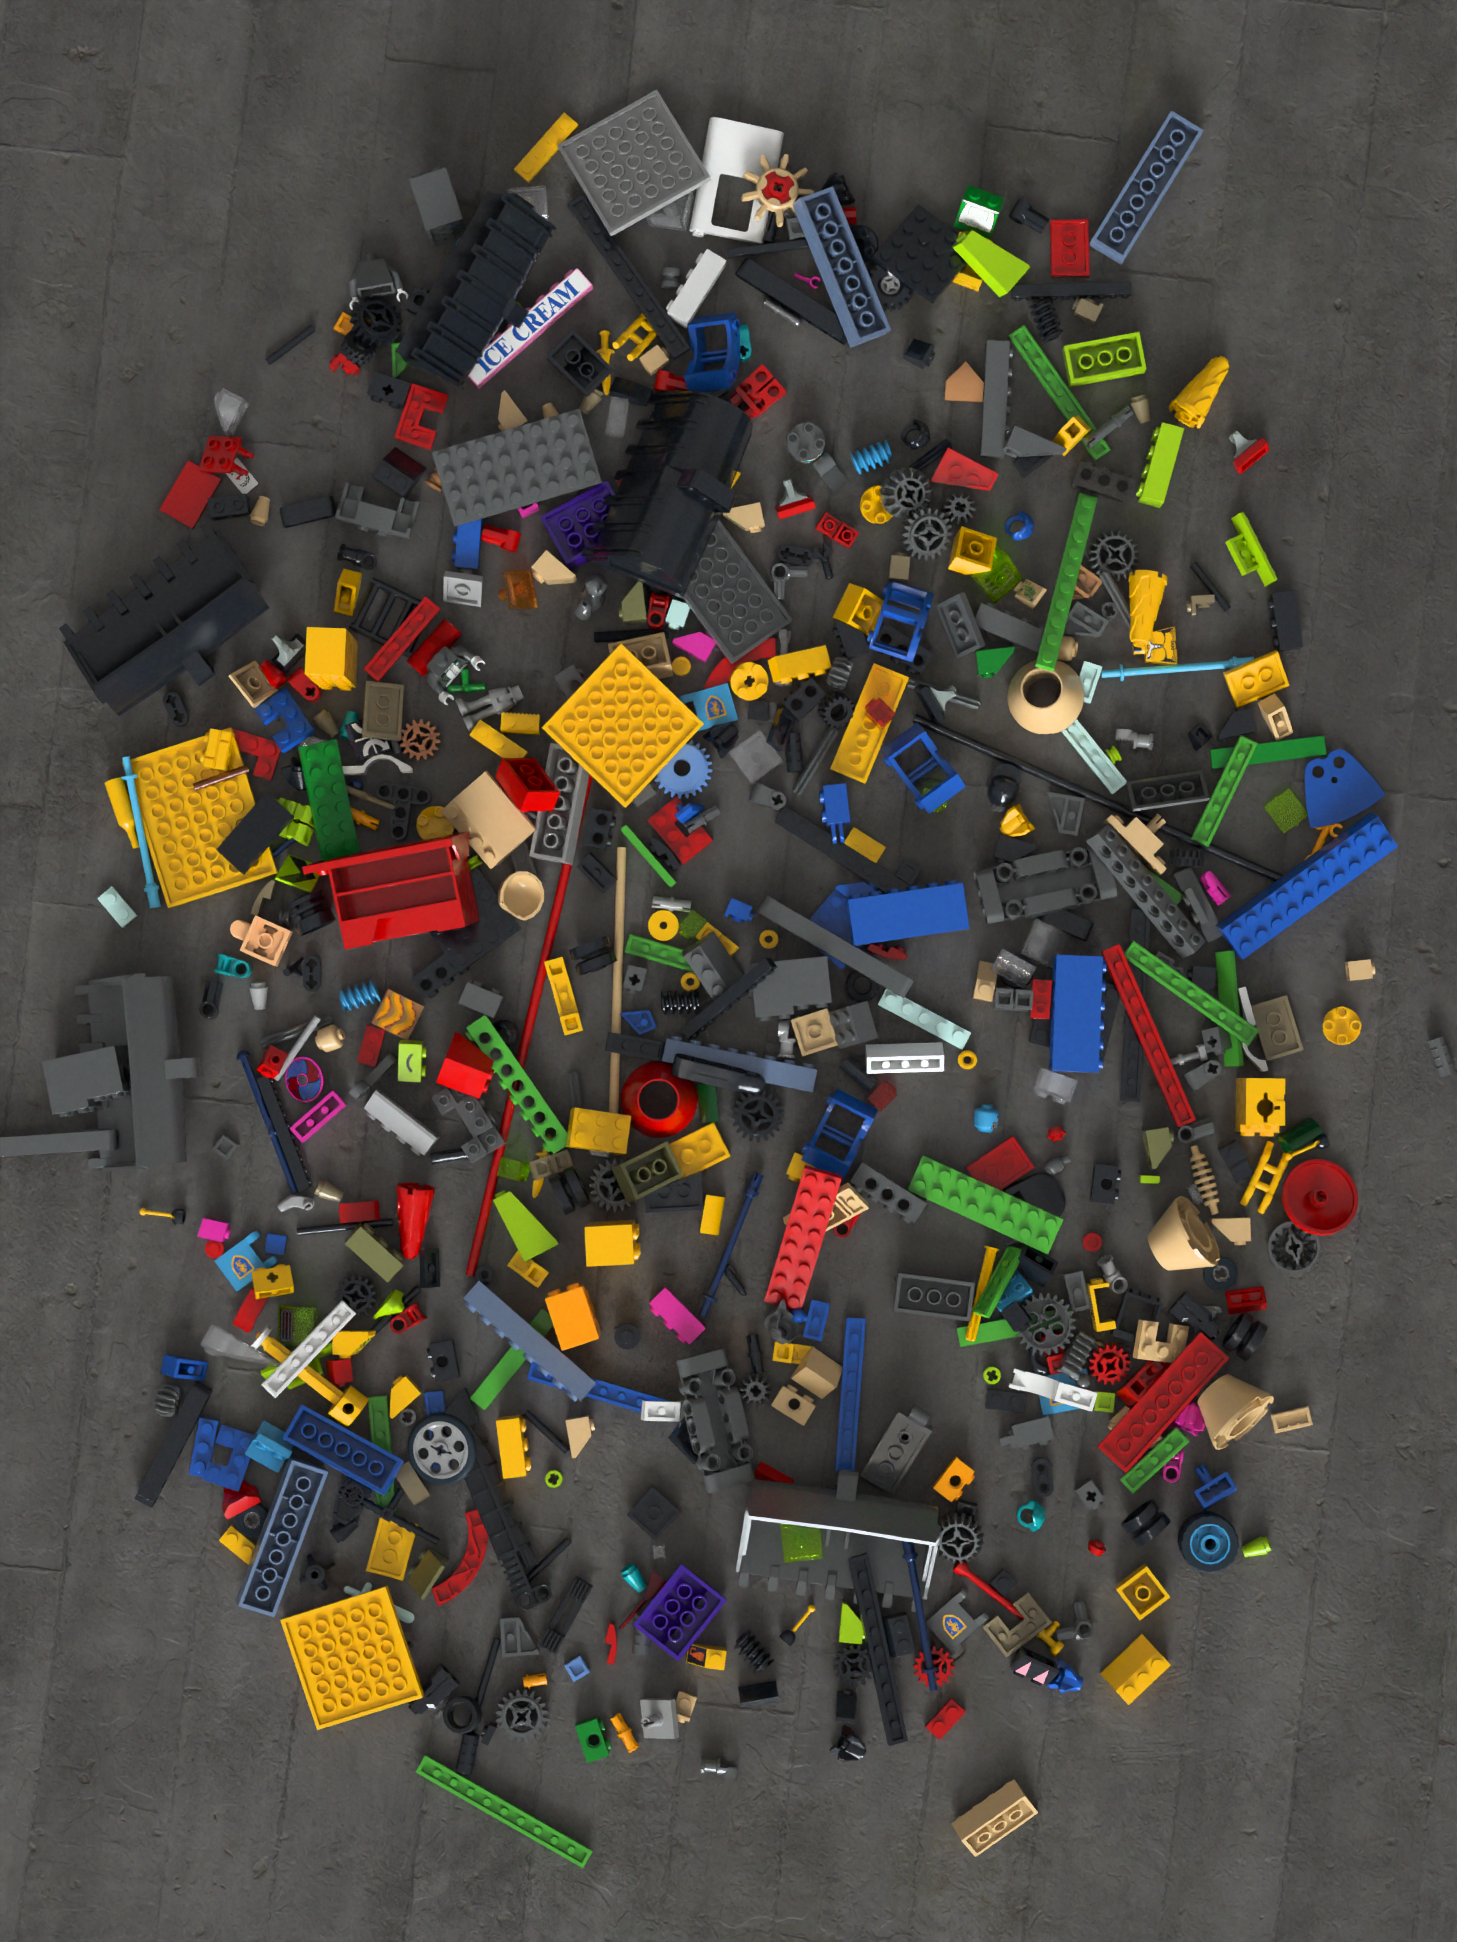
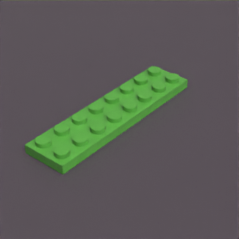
(985, 1204)

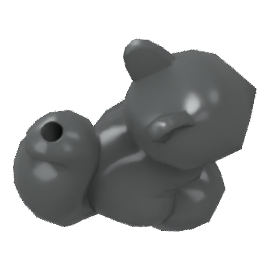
(591, 597)

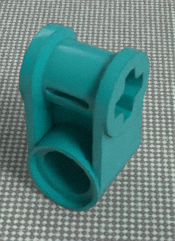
(745, 343)
(229, 966)

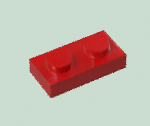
(371, 1046)
(945, 1718)

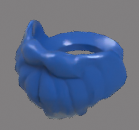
(1026, 530)

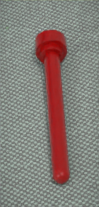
(963, 1569)

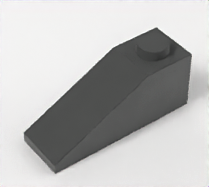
(1026, 444)

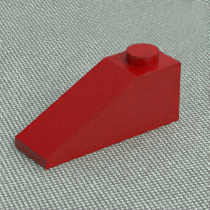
(1141, 1381)

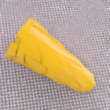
(1197, 397)
(1145, 598)

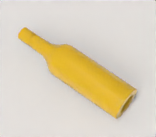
(122, 808)

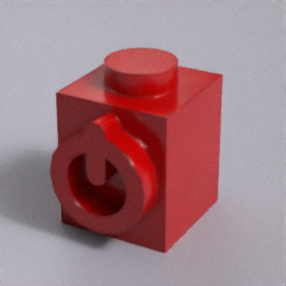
(271, 1062)

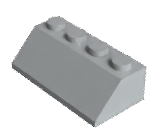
(400, 1122)

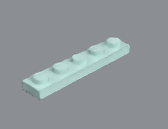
(1094, 757)
(924, 1019)

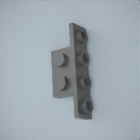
(1197, 901)

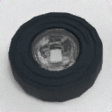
(1225, 1282)
(243, 1523)

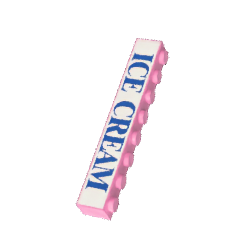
(539, 319)

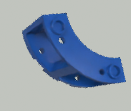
(720, 379)
(908, 596)
(941, 792)
(825, 1161)

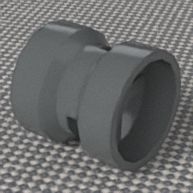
(670, 279)

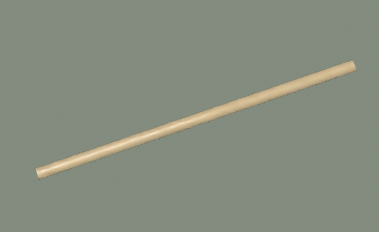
(617, 975)

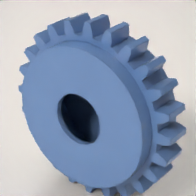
(693, 780)

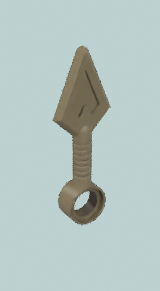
(363, 795)

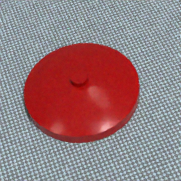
(1319, 1197)

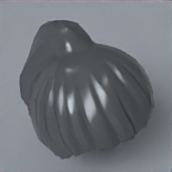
(780, 1324)

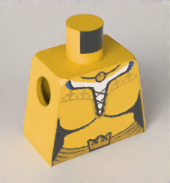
(1160, 648)

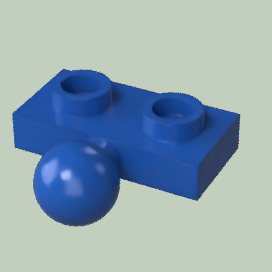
(814, 1320)

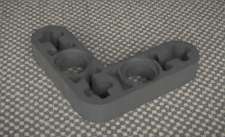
(365, 1085)

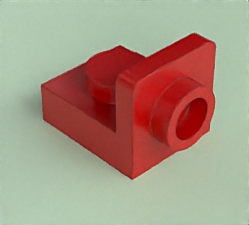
(347, 366)

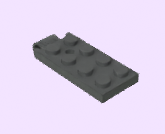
(895, 1455)

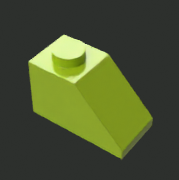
(850, 1626)

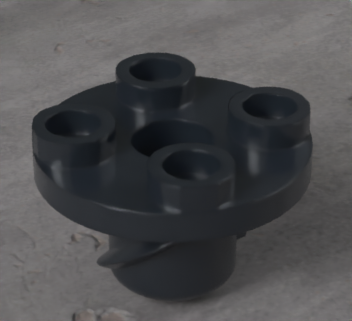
(866, 241)

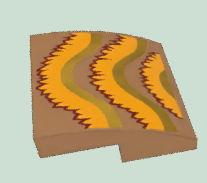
(397, 1014)

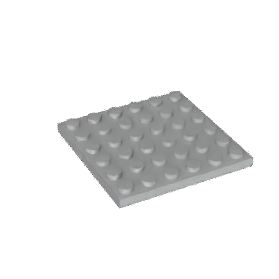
(634, 162)

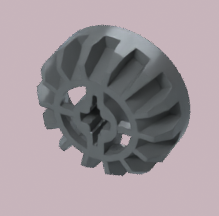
(894, 490)
(1296, 1263)

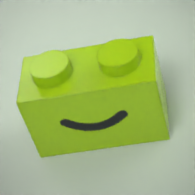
(411, 1060)

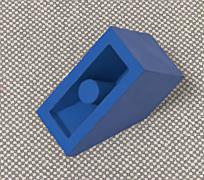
(856, 888)
(184, 1367)

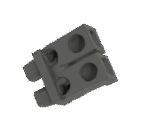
(1013, 1000)

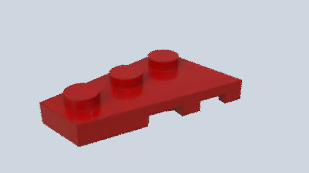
(963, 471)

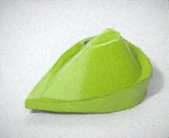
(392, 1305)

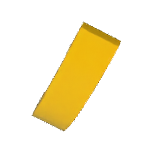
(563, 995)

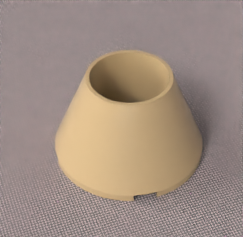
(1051, 718)
(1182, 1239)
(1232, 1409)

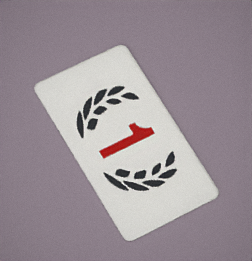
(243, 483)

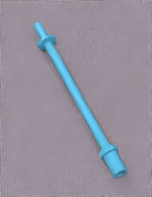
(1121, 672)
(151, 886)

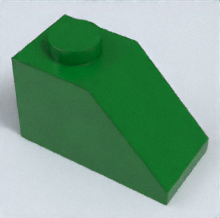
(990, 661)

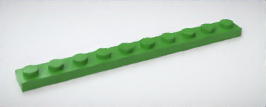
(1066, 582)
(504, 1811)

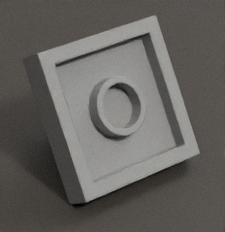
(463, 588)
(659, 1718)

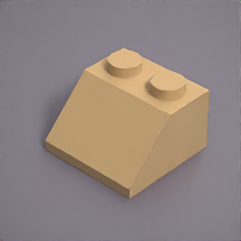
(552, 571)

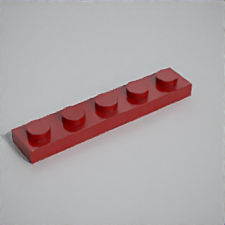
(402, 639)

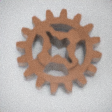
(417, 732)

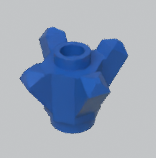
(1066, 1679)

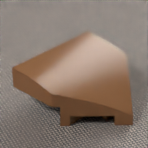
(964, 385)
(1086, 584)

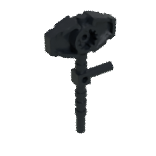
(354, 1497)

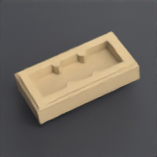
(1291, 1419)

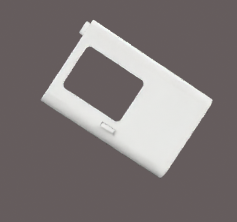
(732, 150)

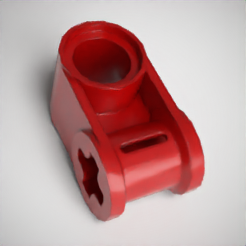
(658, 607)
(303, 684)
(408, 1318)

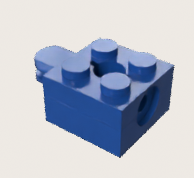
(835, 808)

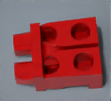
(753, 394)

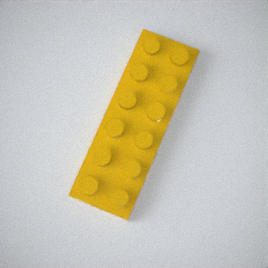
(862, 737)

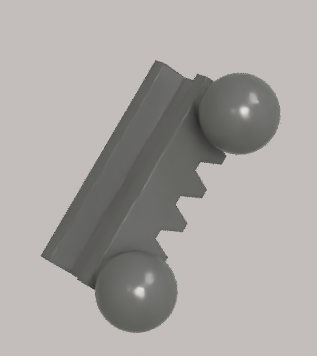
(1075, 1357)

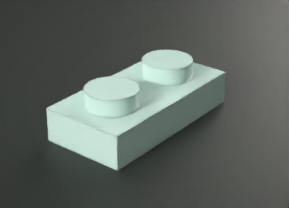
(1089, 677)
(117, 907)

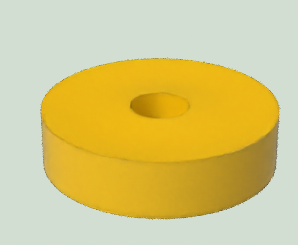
(663, 934)

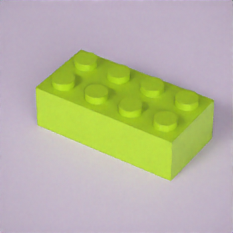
(1104, 359)
(1160, 465)

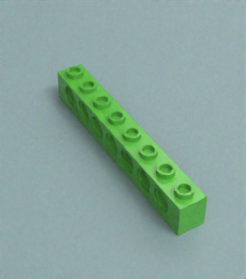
(539, 1105)

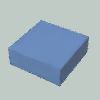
(577, 1668)

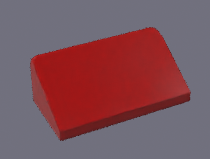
(1246, 1300)
(768, 1473)

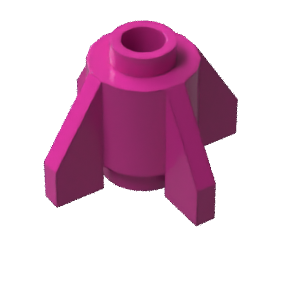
(1189, 1419)

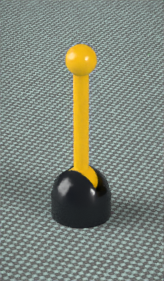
(1319, 1142)
(177, 1216)
(788, 1635)

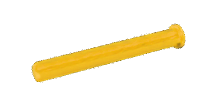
(985, 1275)

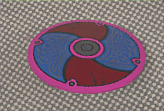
(304, 1079)

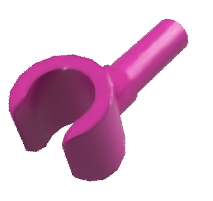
(808, 280)

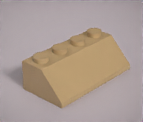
(994, 1818)

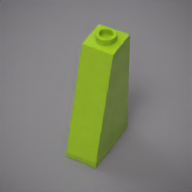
(992, 263)
(524, 1228)

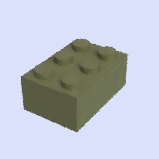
(647, 1171)
(374, 1251)

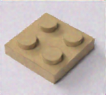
(814, 1032)

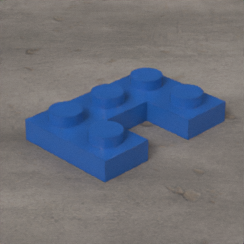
(284, 705)
(232, 1475)

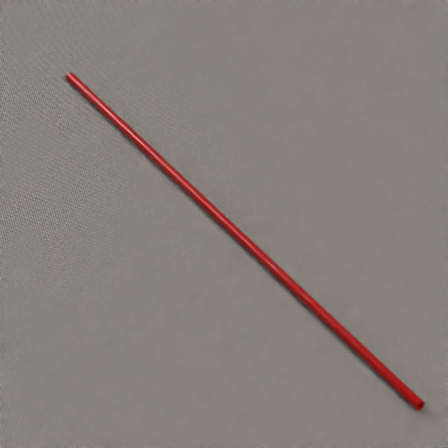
(521, 1056)

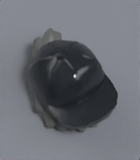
(1003, 786)

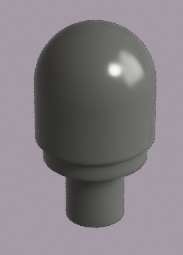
(1056, 1164)

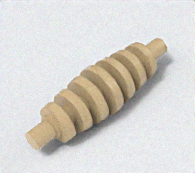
(1202, 1173)

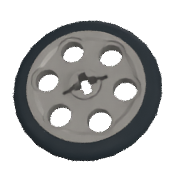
(460, 1432)

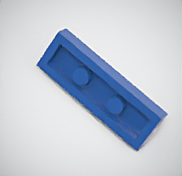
(203, 1445)

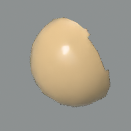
(521, 895)

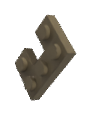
(1033, 1623)

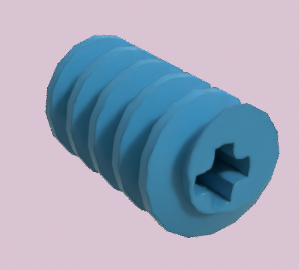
(871, 457)
(359, 995)

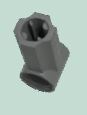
(1196, 1130)

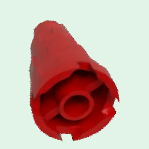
(413, 1214)

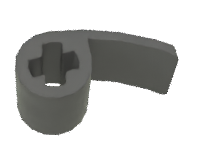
(828, 471)

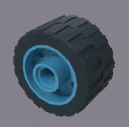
(1221, 1549)

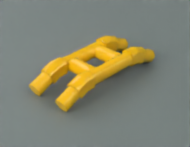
(629, 334)
(1255, 1183)

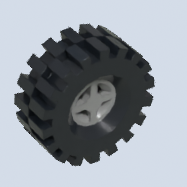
(894, 298)

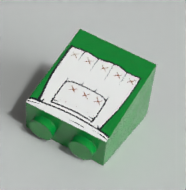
(979, 211)

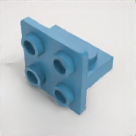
(1016, 1290)
(269, 1447)

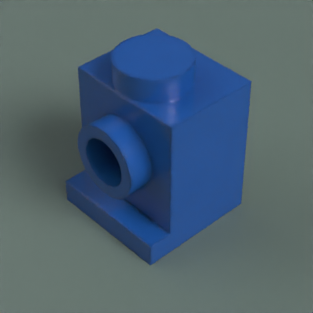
(739, 911)

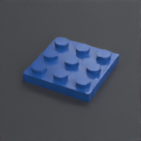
(834, 918)

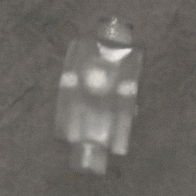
(658, 1551)

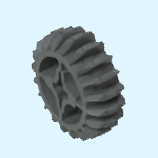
(1108, 549)
(965, 1538)

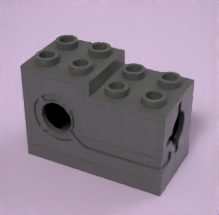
(438, 206)
(791, 985)
(86, 1079)

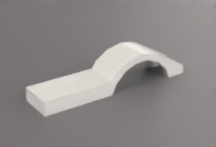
(362, 770)
(1249, 1017)
(1053, 1389)
(662, 1411)

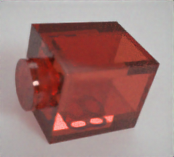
(882, 1095)

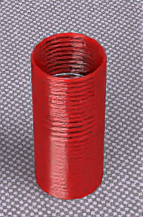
(445, 634)

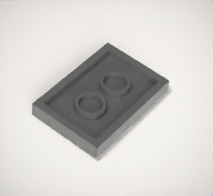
(960, 625)

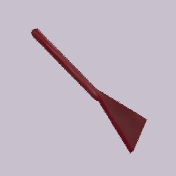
(654, 1586)

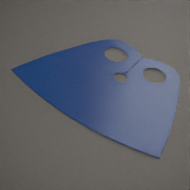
(1338, 801)

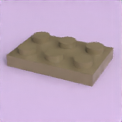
(382, 711)
(1277, 1028)

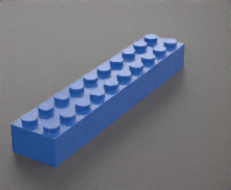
(1306, 885)

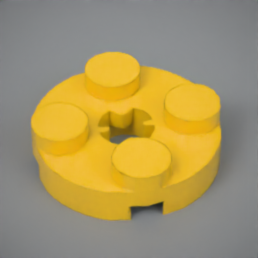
(740, 674)

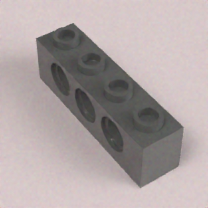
(915, 1205)

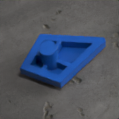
(687, 812)
(640, 1021)

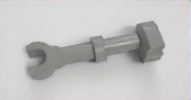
(785, 637)
(1200, 1054)

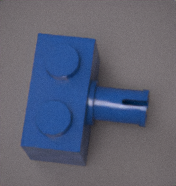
(1213, 1489)

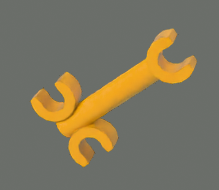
(1323, 835)

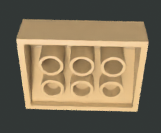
(491, 819)

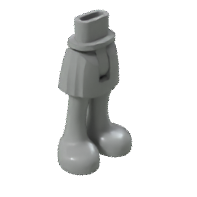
(500, 699)

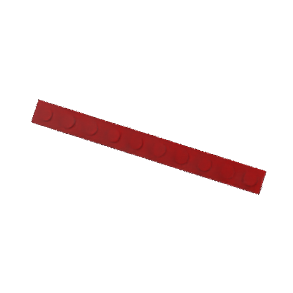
(1148, 1035)

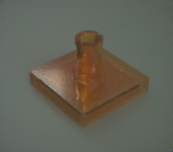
(518, 590)

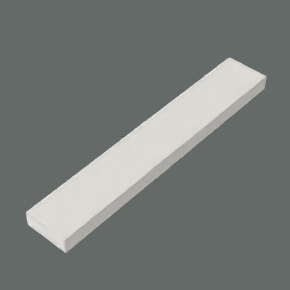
(308, 1349)

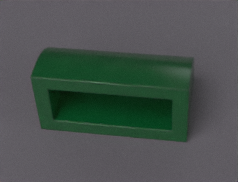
(707, 1103)
(1299, 1134)

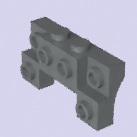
(374, 517)
(476, 1118)

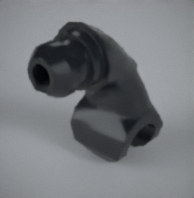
(1035, 1364)

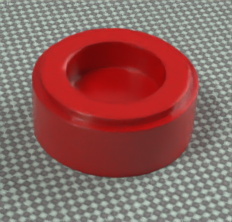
(1092, 1242)

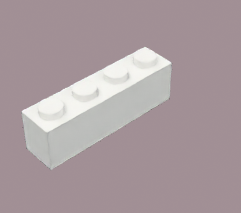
(696, 288)
(904, 1057)

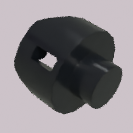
(627, 1336)

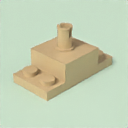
(1141, 840)
(846, 1205)

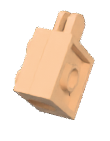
(262, 939)

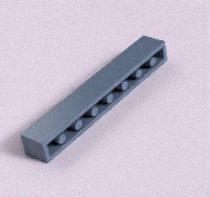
(774, 1072)

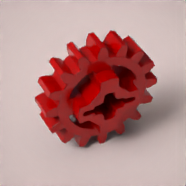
(1113, 1357)
(940, 1659)

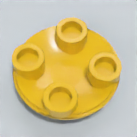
(872, 508)
(433, 823)
(1341, 1025)

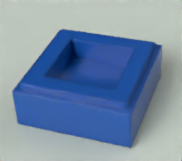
(275, 1244)

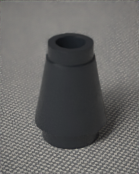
(342, 1532)

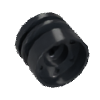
(310, 912)

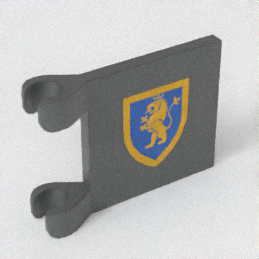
(953, 1622)

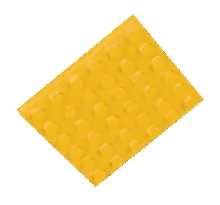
(622, 725)
(352, 1657)

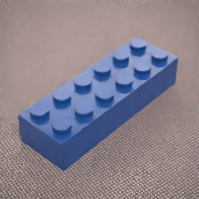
(343, 1450)

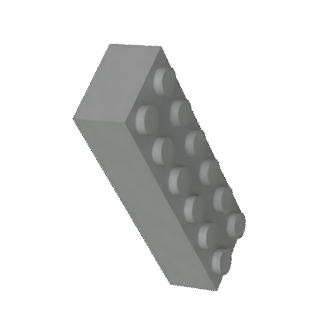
(559, 829)

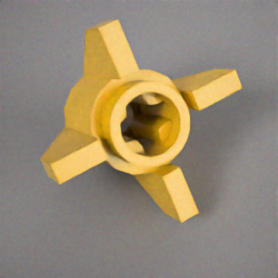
(1015, 823)

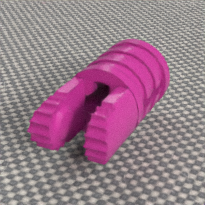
(1214, 887)

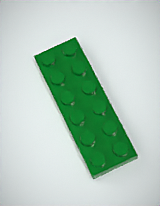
(328, 799)

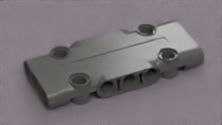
(1043, 884)
(715, 1420)

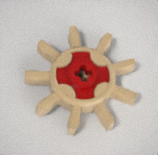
(779, 179)

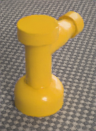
(1046, 1635)

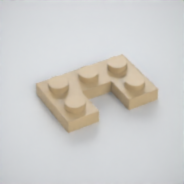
(1149, 1349)

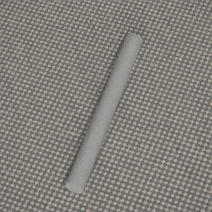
(298, 1045)

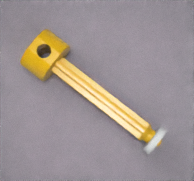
(317, 1382)

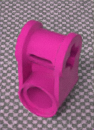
(1174, 1463)

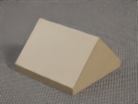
(253, 684)
(817, 1373)

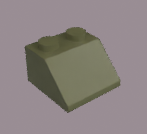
(633, 606)
(1157, 1144)

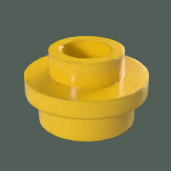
(773, 934)
(684, 981)
(961, 1059)

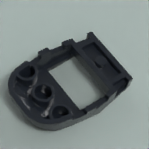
(1040, 1191)

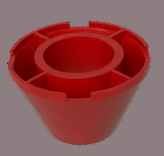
(652, 1126)

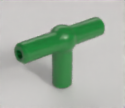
(466, 687)

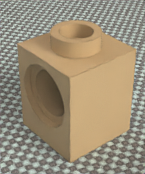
(654, 360)
(1359, 970)

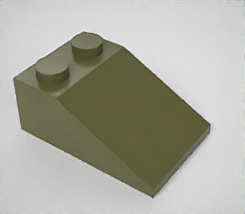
(427, 1572)

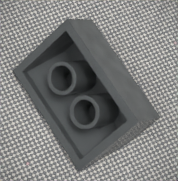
(712, 965)

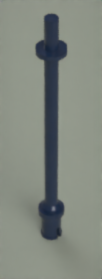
(751, 1192)
(910, 1556)

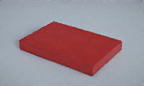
(1069, 248)
(190, 495)
(1001, 1164)

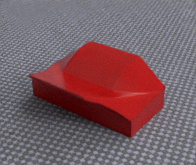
(237, 1502)

